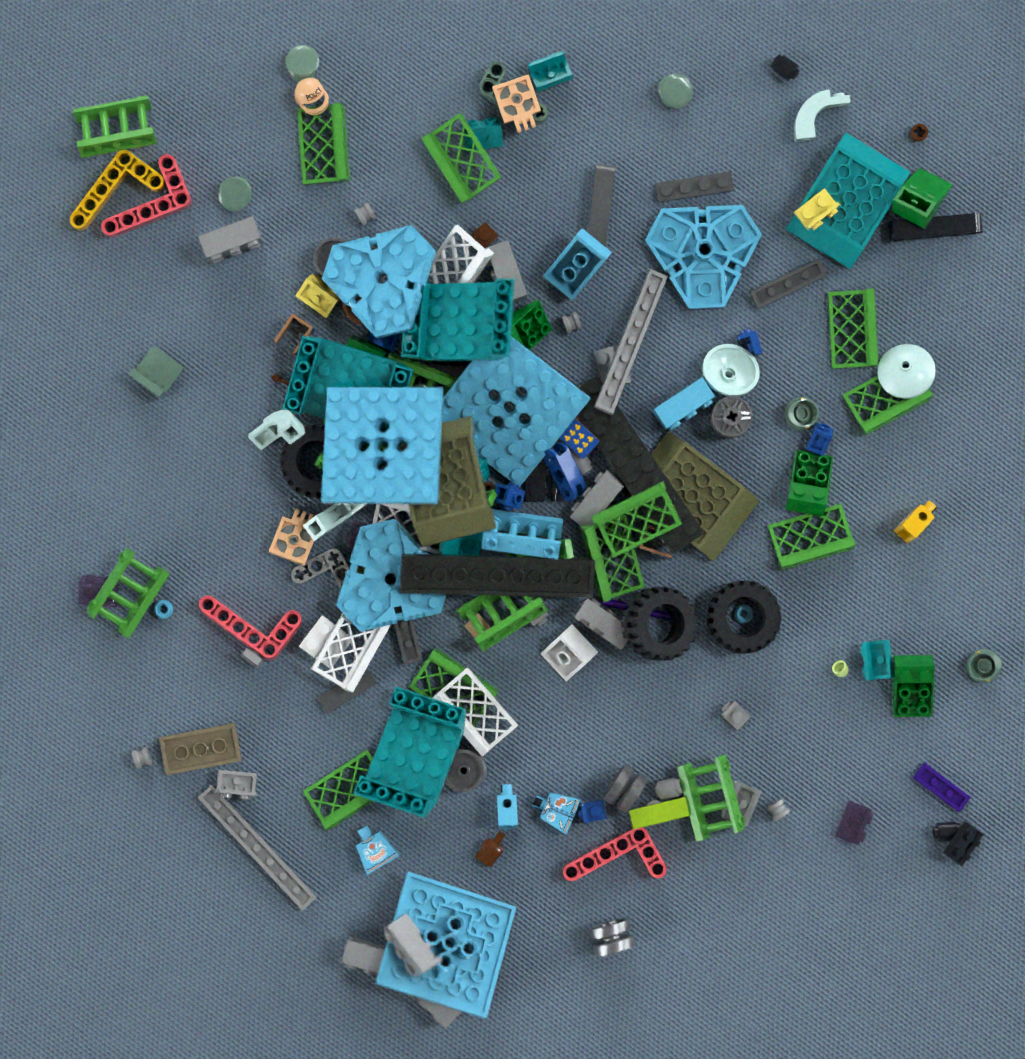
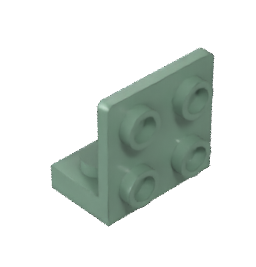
(157, 371)

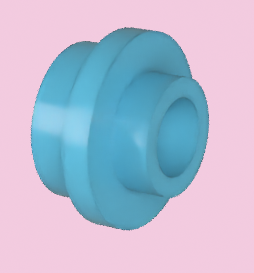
(157, 611)
(748, 618)

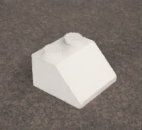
(318, 636)
(569, 652)

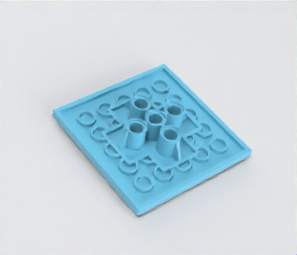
(356, 419)
(515, 444)
(482, 925)

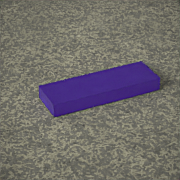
(941, 787)

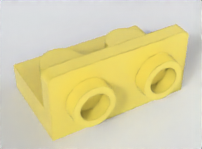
(816, 210)
(318, 295)

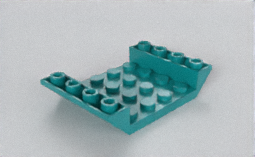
(864, 188)
(461, 322)
(332, 364)
(413, 753)

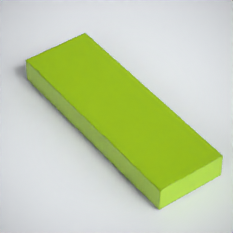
(658, 813)

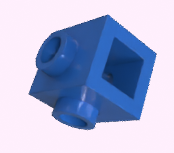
(509, 496)

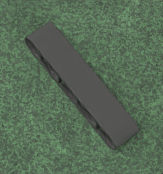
(601, 202)

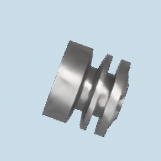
(724, 426)

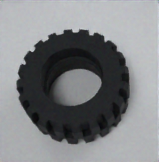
(290, 462)
(770, 617)
(682, 626)

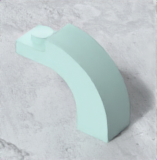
(804, 122)
(277, 424)
(331, 518)

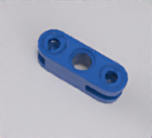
(565, 472)

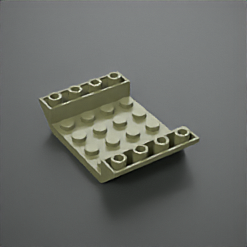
(707, 491)
(462, 494)

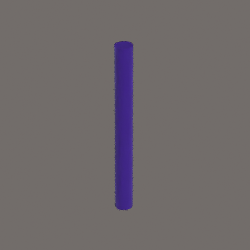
(622, 605)

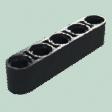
(938, 227)

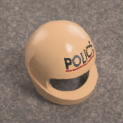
(309, 91)

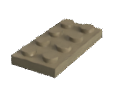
(200, 749)

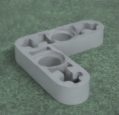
(326, 565)

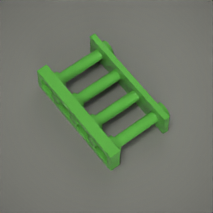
(114, 142)
(432, 375)
(146, 592)
(504, 627)
(697, 809)

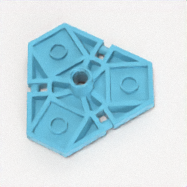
(357, 270)
(703, 278)
(366, 596)

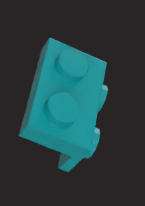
(550, 71)
(487, 131)
(877, 660)

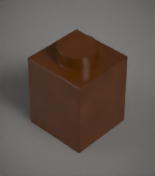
(485, 235)

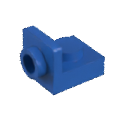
(386, 342)
(753, 343)
(820, 438)
(592, 811)

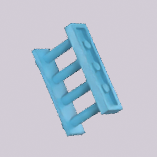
(525, 524)

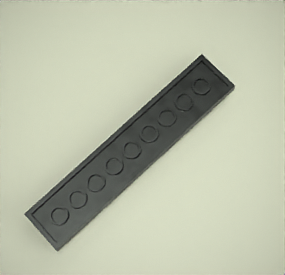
(636, 466)
(497, 575)

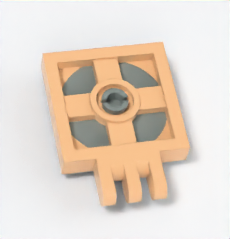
(517, 102)
(292, 539)

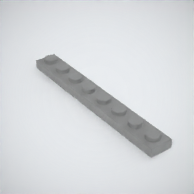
(630, 341)
(257, 847)

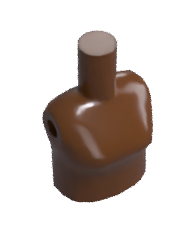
(491, 849)

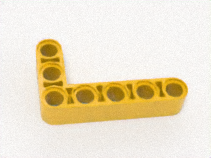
(112, 185)

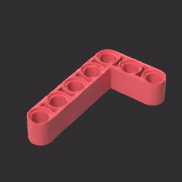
(156, 213)
(249, 630)
(616, 852)

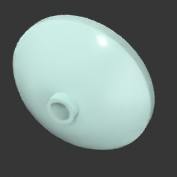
(731, 361)
(909, 381)

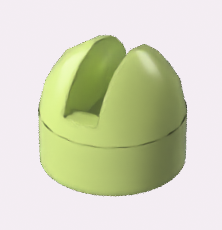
(840, 668)

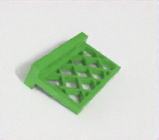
(339, 141)
(446, 163)
(870, 328)
(886, 416)
(634, 503)
(814, 553)
(600, 576)
(454, 668)
(352, 806)

